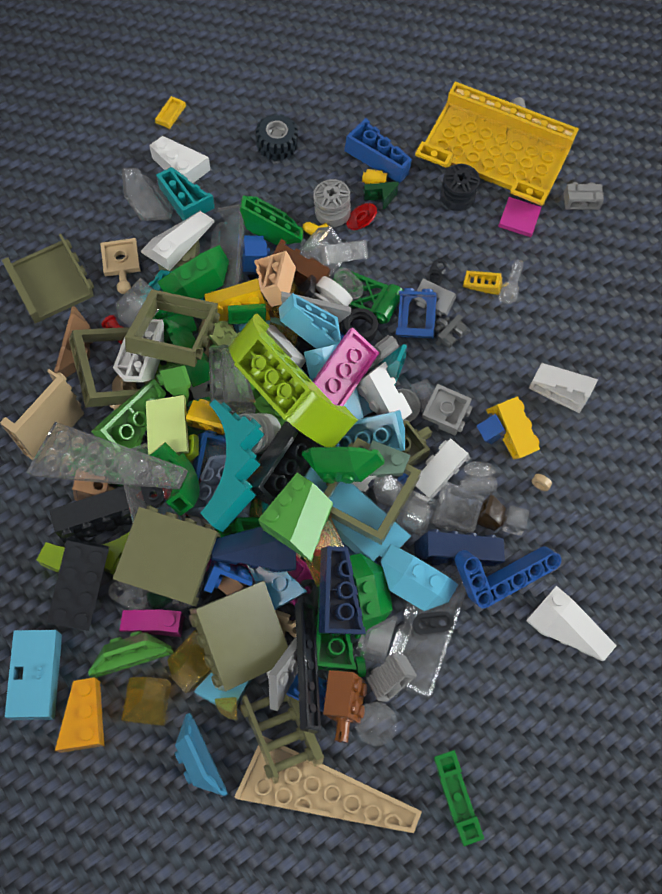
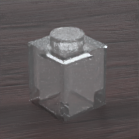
(516, 520)

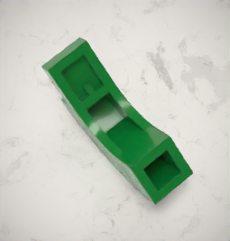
(186, 497)

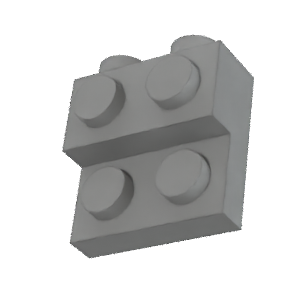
(447, 409)

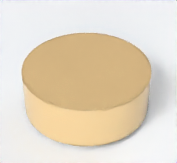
(541, 482)

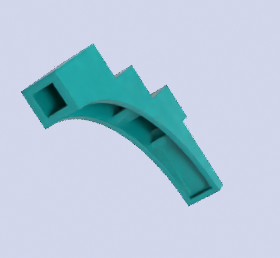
(233, 489)

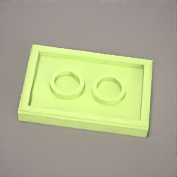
(167, 424)

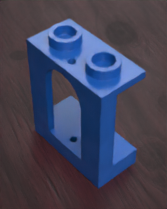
(405, 298)

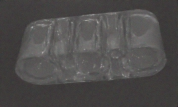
(344, 252)

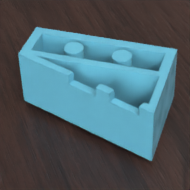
(310, 322)

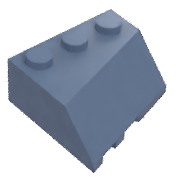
(209, 482)

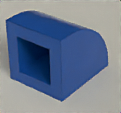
(491, 429)

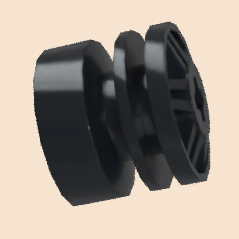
(459, 187)

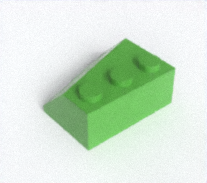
(298, 516)

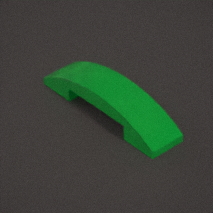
(458, 798)

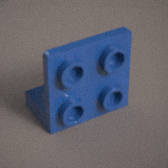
(213, 575)

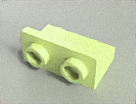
(223, 333)

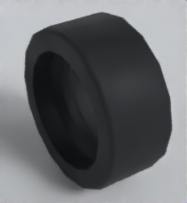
(364, 314)

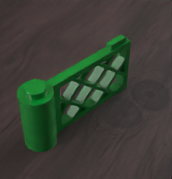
(385, 302)

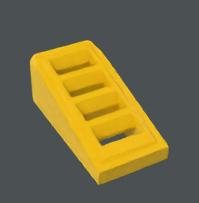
(487, 288)

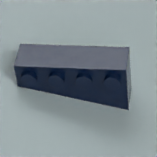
(443, 547)
(338, 594)

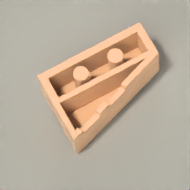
(275, 276)

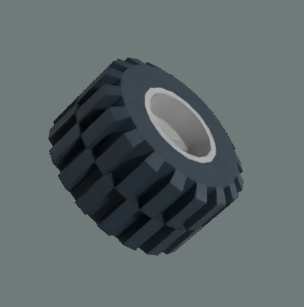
(276, 137)

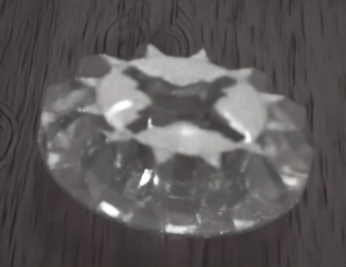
(479, 469)

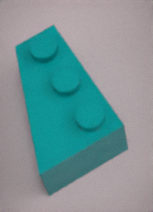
(184, 195)

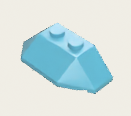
(416, 580)

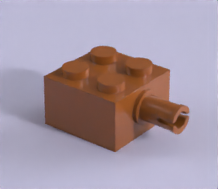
(344, 701)

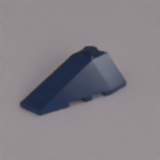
(255, 549)

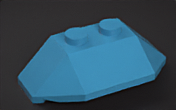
(197, 759)

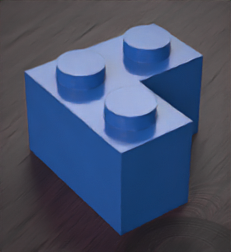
(253, 249)

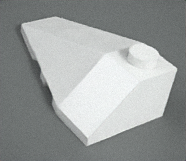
(175, 242)

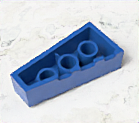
(377, 152)

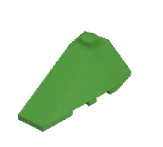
(129, 421)

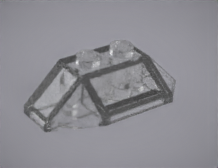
(145, 196)

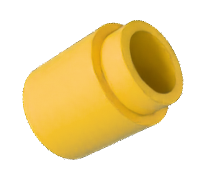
(374, 176)

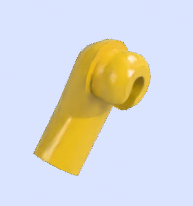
(310, 227)

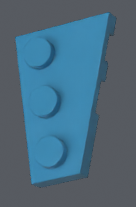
(280, 585)

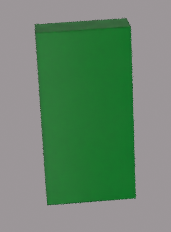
(243, 313)

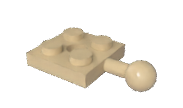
(128, 264)

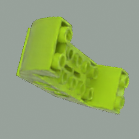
(288, 386)

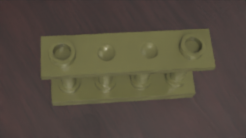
(311, 752)

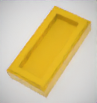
(170, 112)

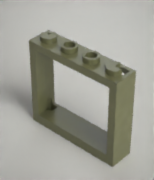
(176, 304)
(83, 370)
(380, 535)

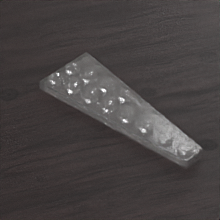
(85, 457)

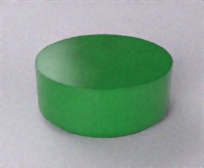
(360, 666)

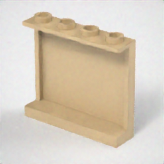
(53, 405)

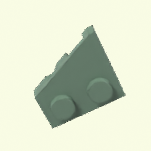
(394, 462)

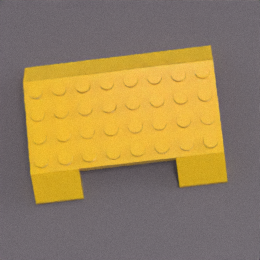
(500, 142)

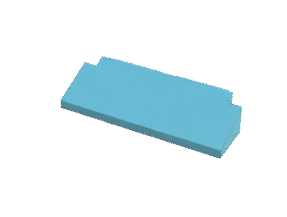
(357, 505)

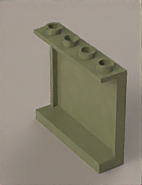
(50, 280)
(166, 555)
(239, 635)

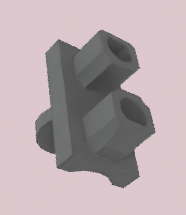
(454, 326)

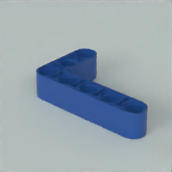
(507, 579)

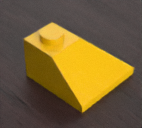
(204, 417)

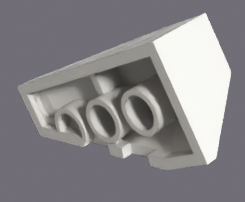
(565, 621)

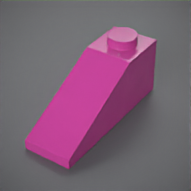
(152, 622)

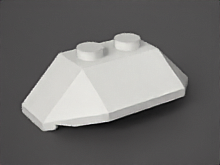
(137, 367)

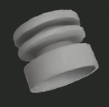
(332, 202)

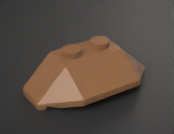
(65, 361)

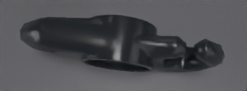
(439, 272)

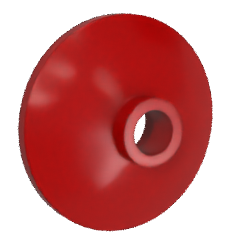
(361, 216)

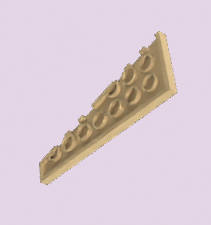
(323, 793)

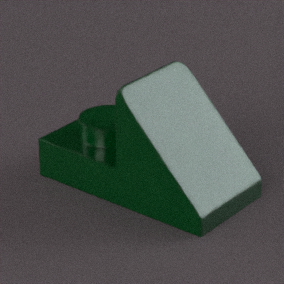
(384, 191)

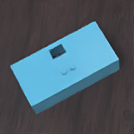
(33, 675)

